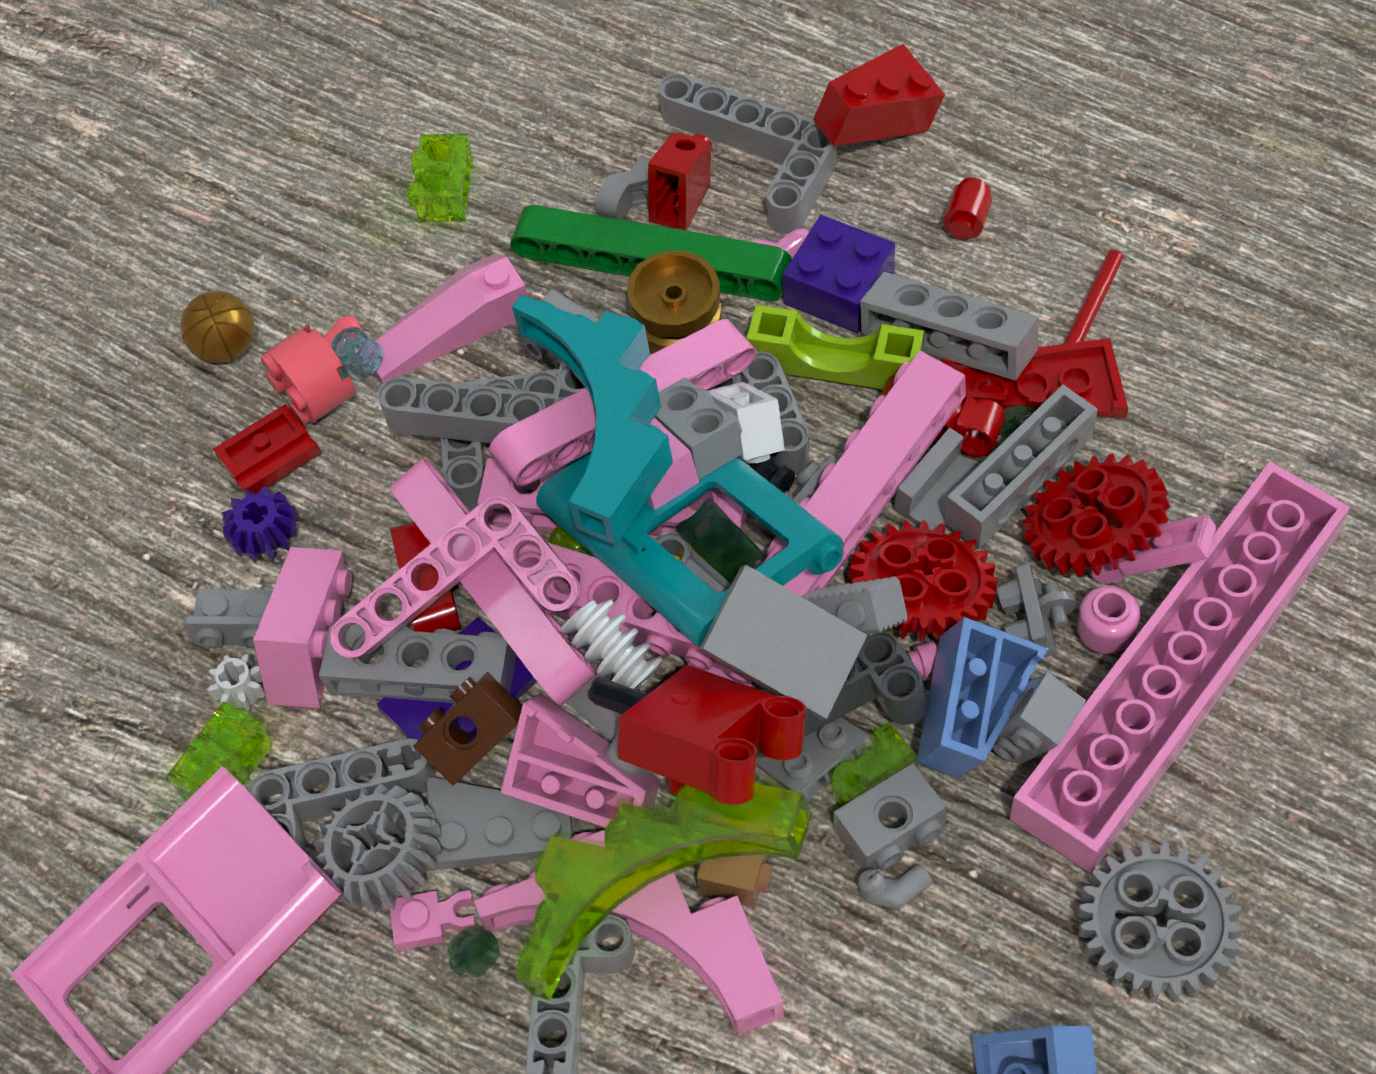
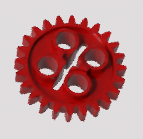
(1096, 515)
(936, 573)

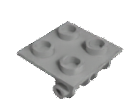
(821, 754)

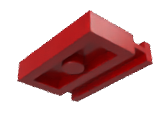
(267, 450)

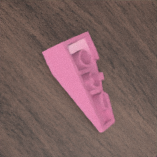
(455, 314)

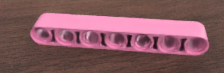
(568, 427)
(497, 588)

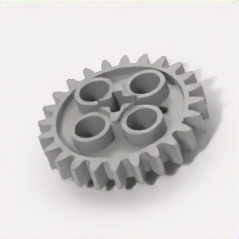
(1158, 964)

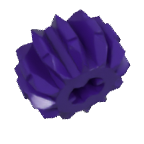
(259, 524)

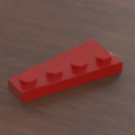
(1083, 367)

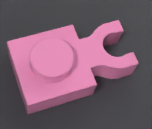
(425, 918)

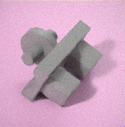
(1028, 594)

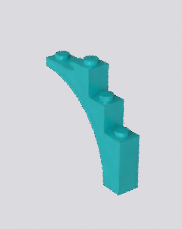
(627, 450)

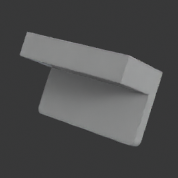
(932, 480)

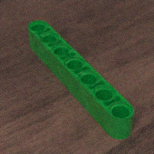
(620, 245)

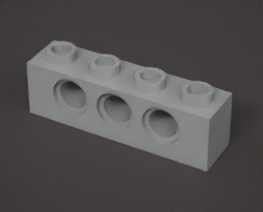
(954, 324)
(1020, 466)
(429, 682)

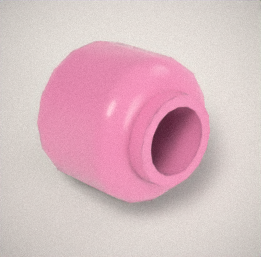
(1108, 619)

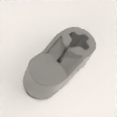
(624, 191)

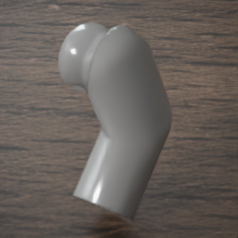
(890, 892)

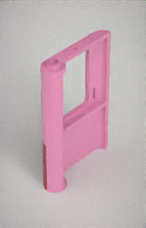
(227, 880)

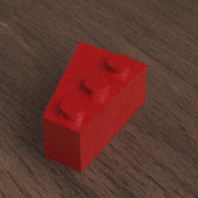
(879, 100)

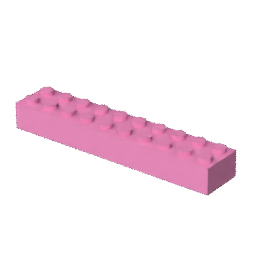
(1178, 667)

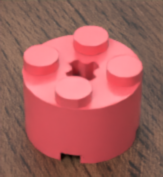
(308, 374)

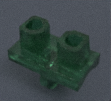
(719, 540)

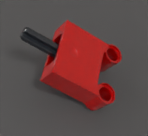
(703, 730)

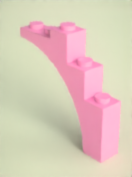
(710, 942)

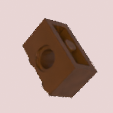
(452, 749)

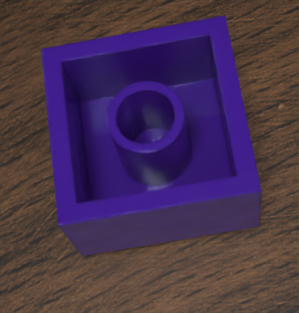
(836, 271)

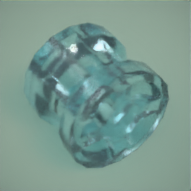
(348, 346)

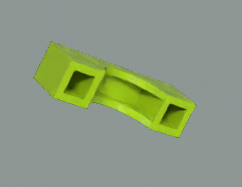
(816, 355)

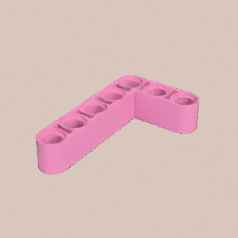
(451, 571)

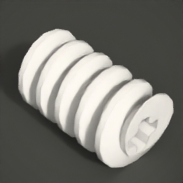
(611, 645)

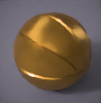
(217, 326)

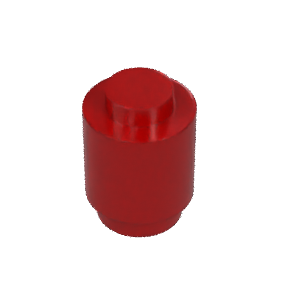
(968, 208)

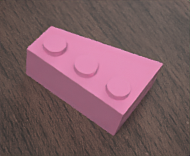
(297, 625)
(567, 767)

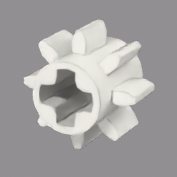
(234, 671)

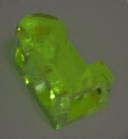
(886, 758)

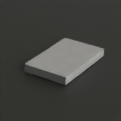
(783, 642)

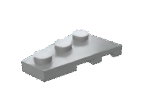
(490, 827)

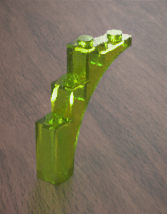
(642, 847)

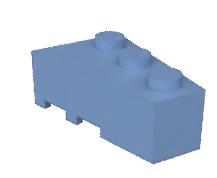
(971, 694)

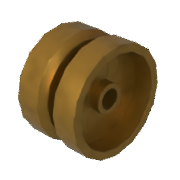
(673, 296)

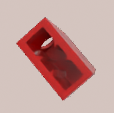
(683, 170)

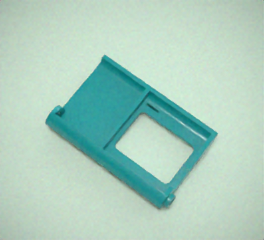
(666, 581)

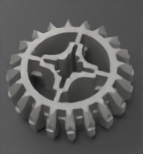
(380, 861)

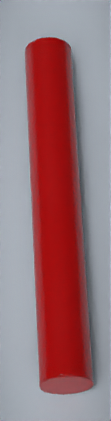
(1095, 297)

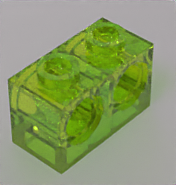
(441, 178)
(227, 741)

